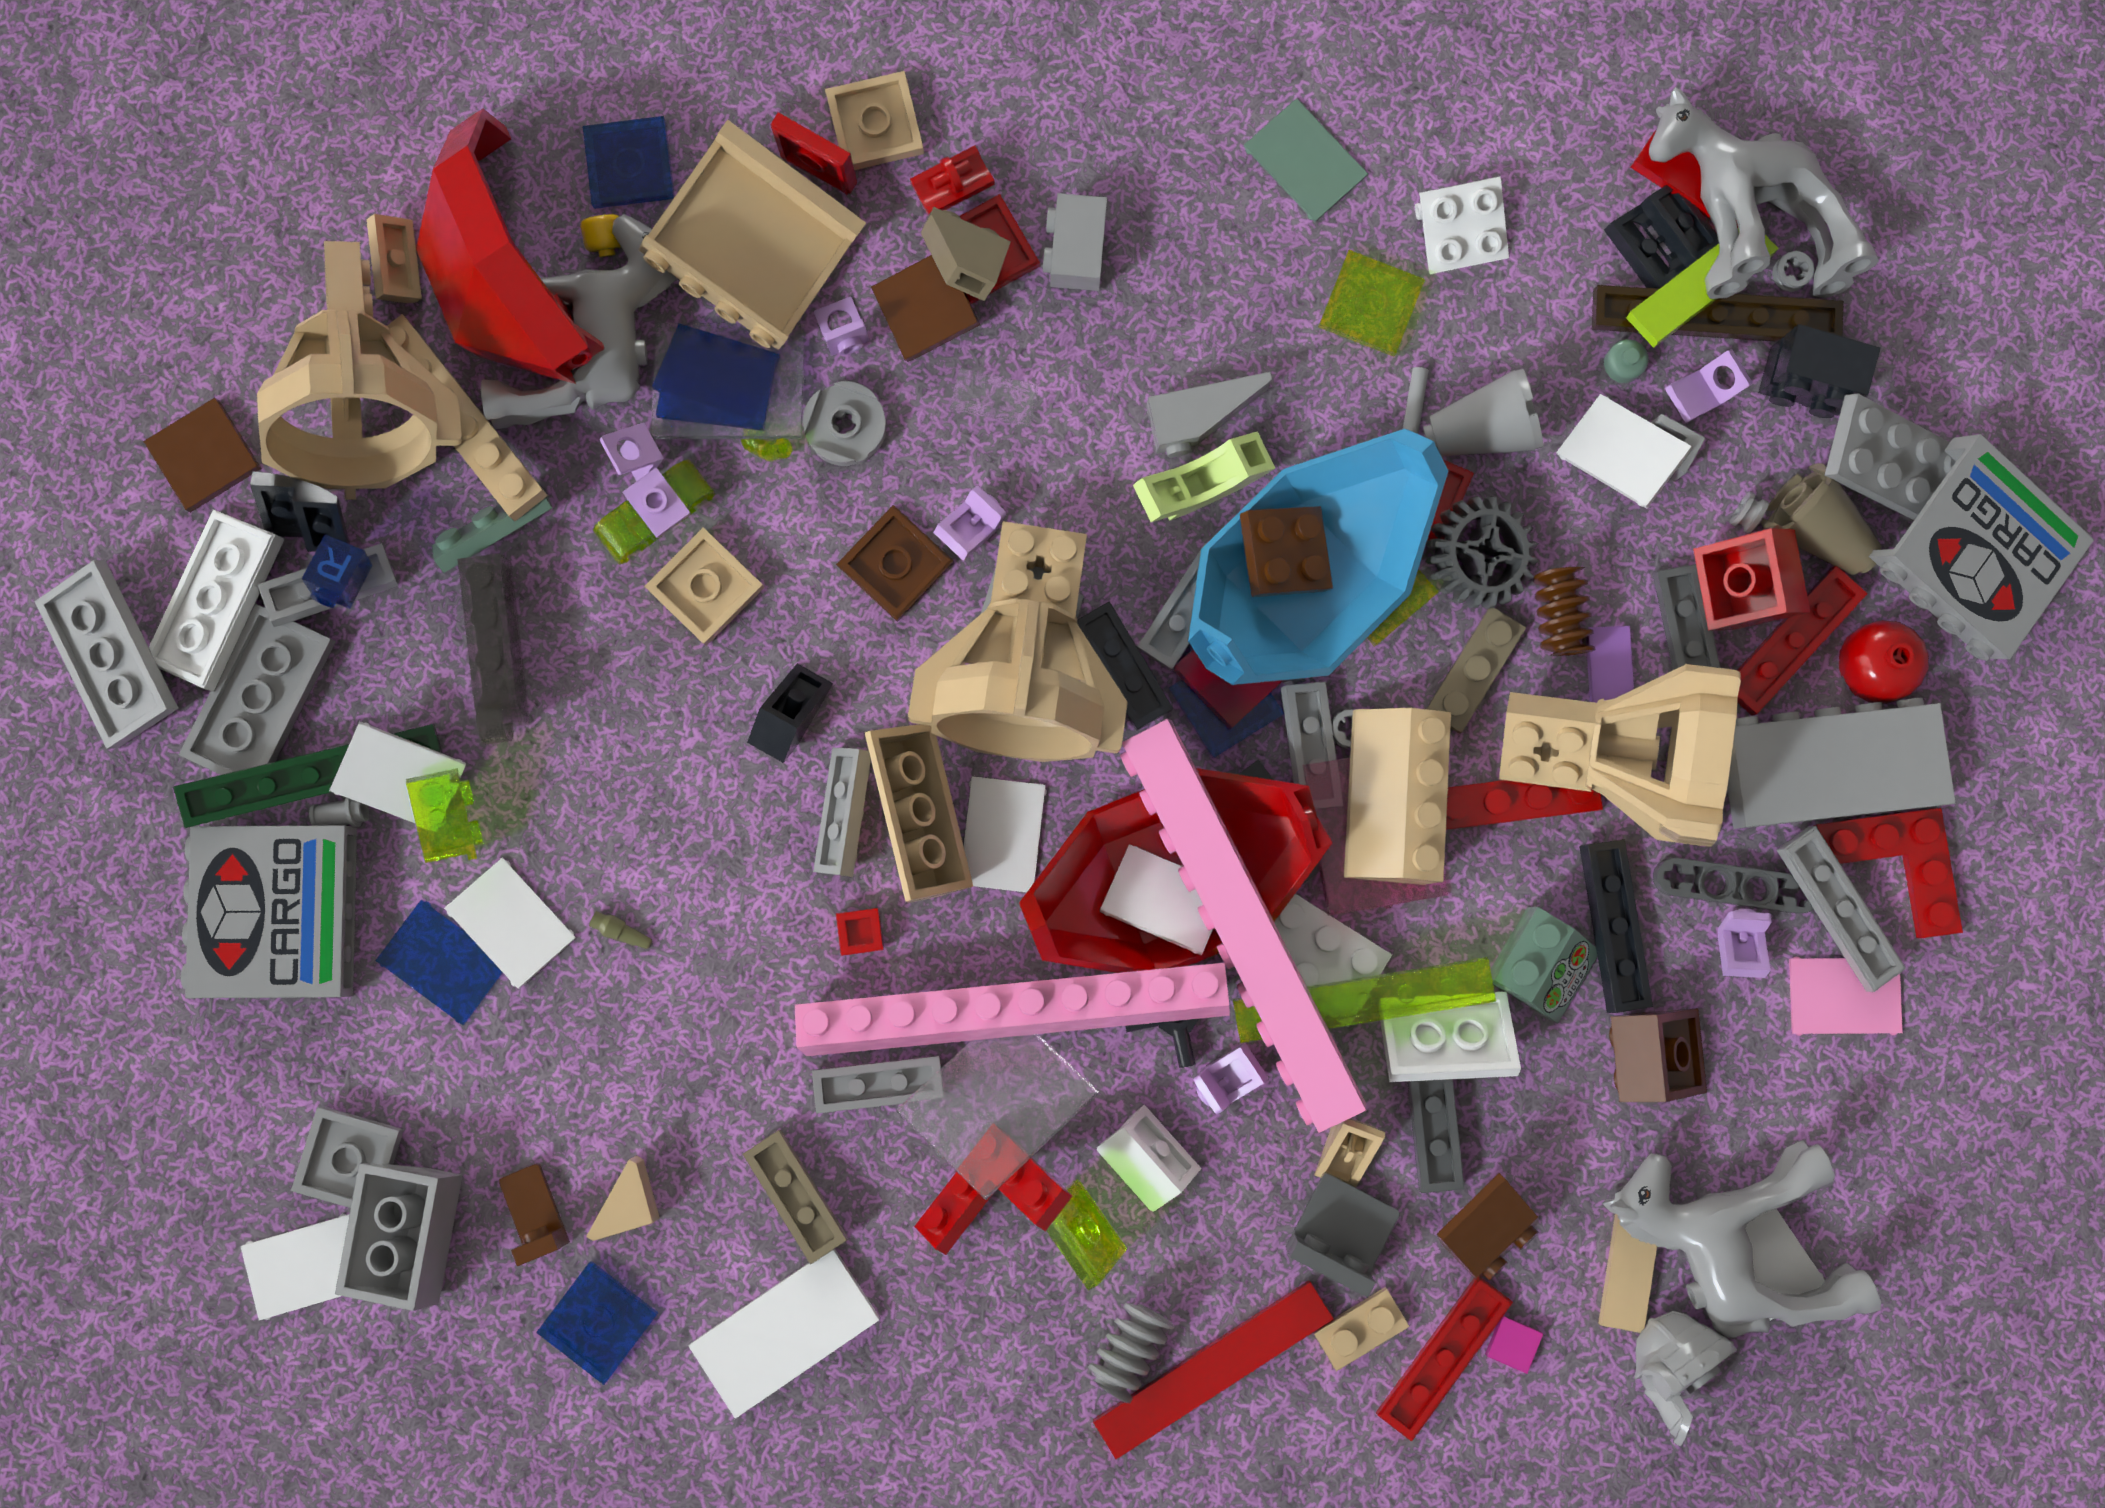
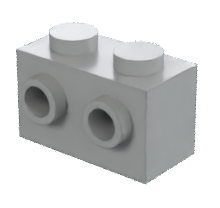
(1077, 241)

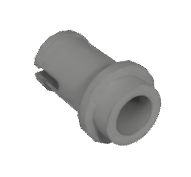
(339, 813)

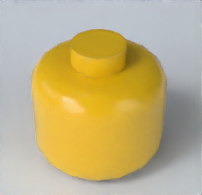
(598, 234)

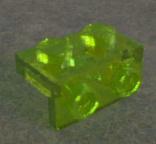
(442, 815)

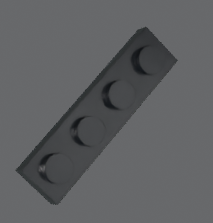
(1616, 926)

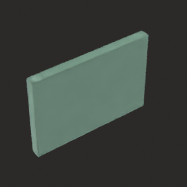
(1305, 160)

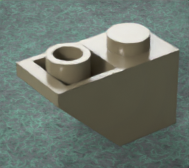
(964, 253)

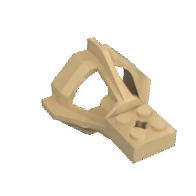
(347, 358)
(1024, 663)
(1616, 747)

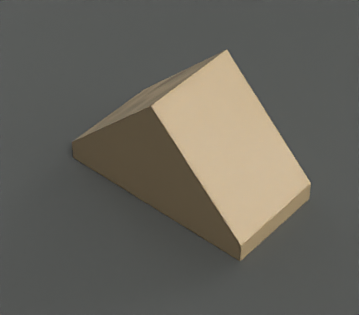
(1349, 1150)
(628, 1204)

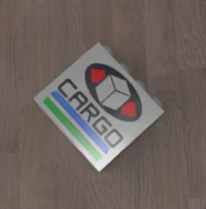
(1985, 551)
(270, 912)

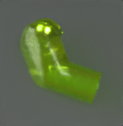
(768, 450)

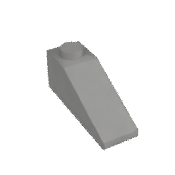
(1193, 414)

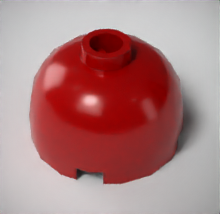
(1883, 661)

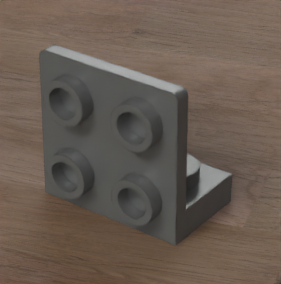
(1342, 1233)

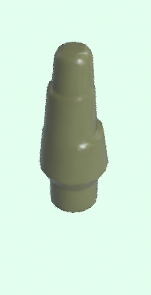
(616, 929)

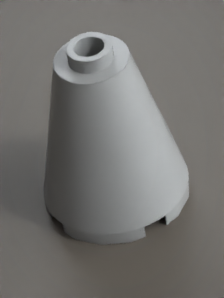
(1489, 420)

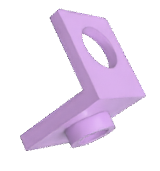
(846, 338)
(1703, 392)
(638, 451)
(656, 502)

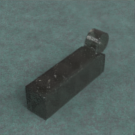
(493, 646)

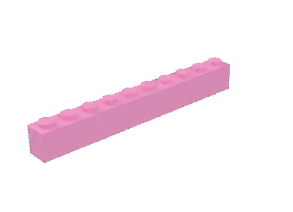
(1244, 926)
(1012, 1009)

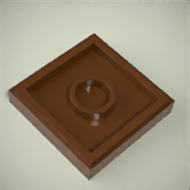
(923, 309)
(202, 455)
(895, 563)

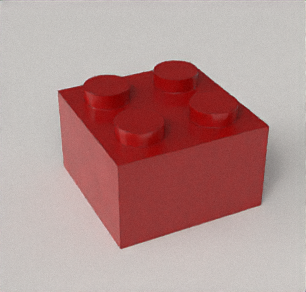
(1751, 579)

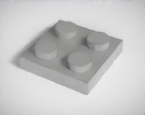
(336, 1148)

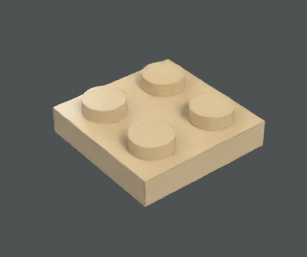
(875, 120)
(704, 586)

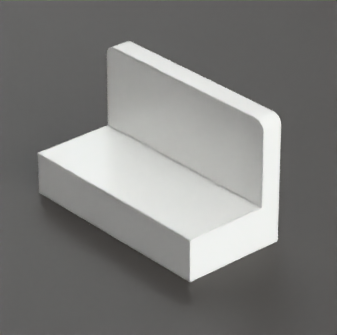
(1149, 1159)

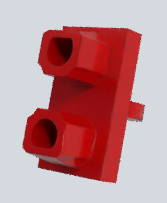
(952, 180)

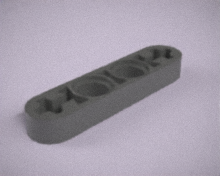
(1735, 885)

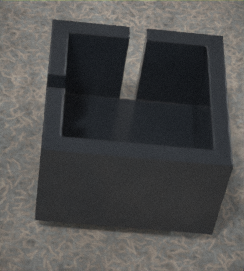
(1817, 370)

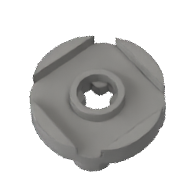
(834, 403)

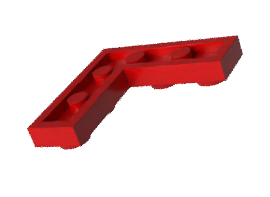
(1926, 860)
(959, 1203)

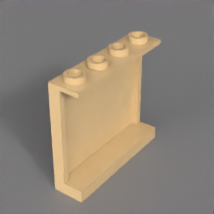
(751, 236)

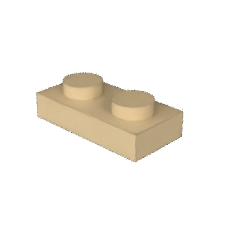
(394, 259)
(1361, 1329)

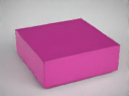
(1514, 1344)

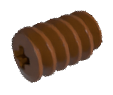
(1562, 611)

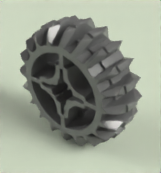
(1490, 522)

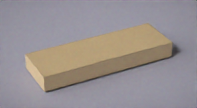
(1627, 1281)

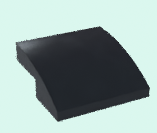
(1678, 226)
(297, 509)

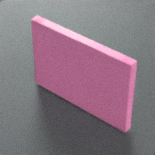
(1833, 1001)

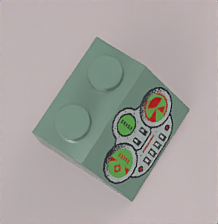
(1543, 963)

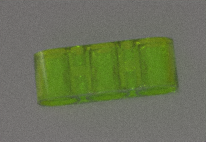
(625, 531)

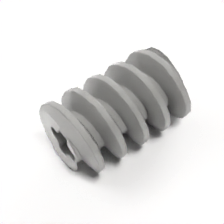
(1129, 1350)

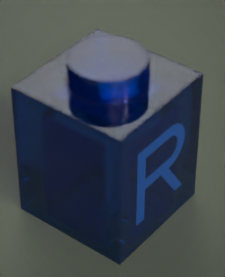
(336, 573)

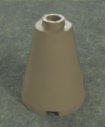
(1824, 521)

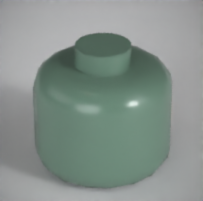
(1626, 361)

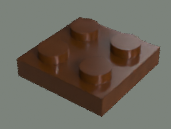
(1286, 551)

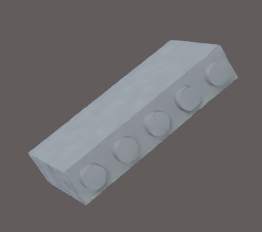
(1839, 764)

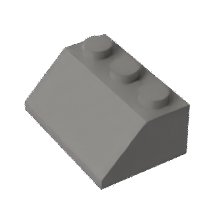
(398, 1235)

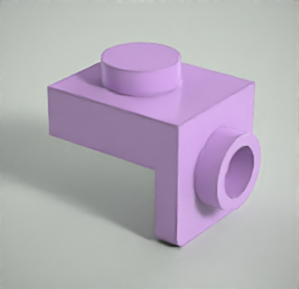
(971, 523)
(1744, 944)
(1229, 1078)

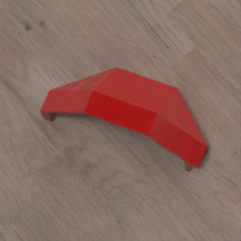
(478, 273)
(1267, 820)

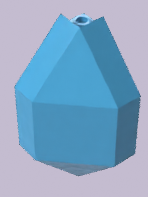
(1376, 525)

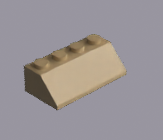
(1398, 795)
(919, 811)

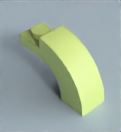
(1204, 479)

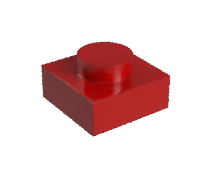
(860, 931)

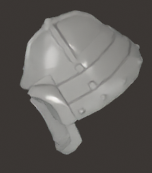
(1677, 1356)

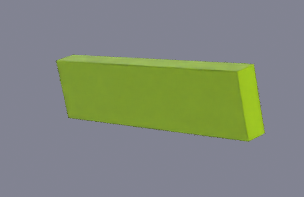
(1678, 299)

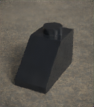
(788, 712)

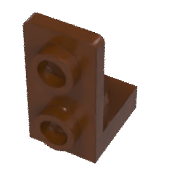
(533, 1214)

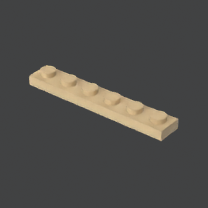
(480, 442)

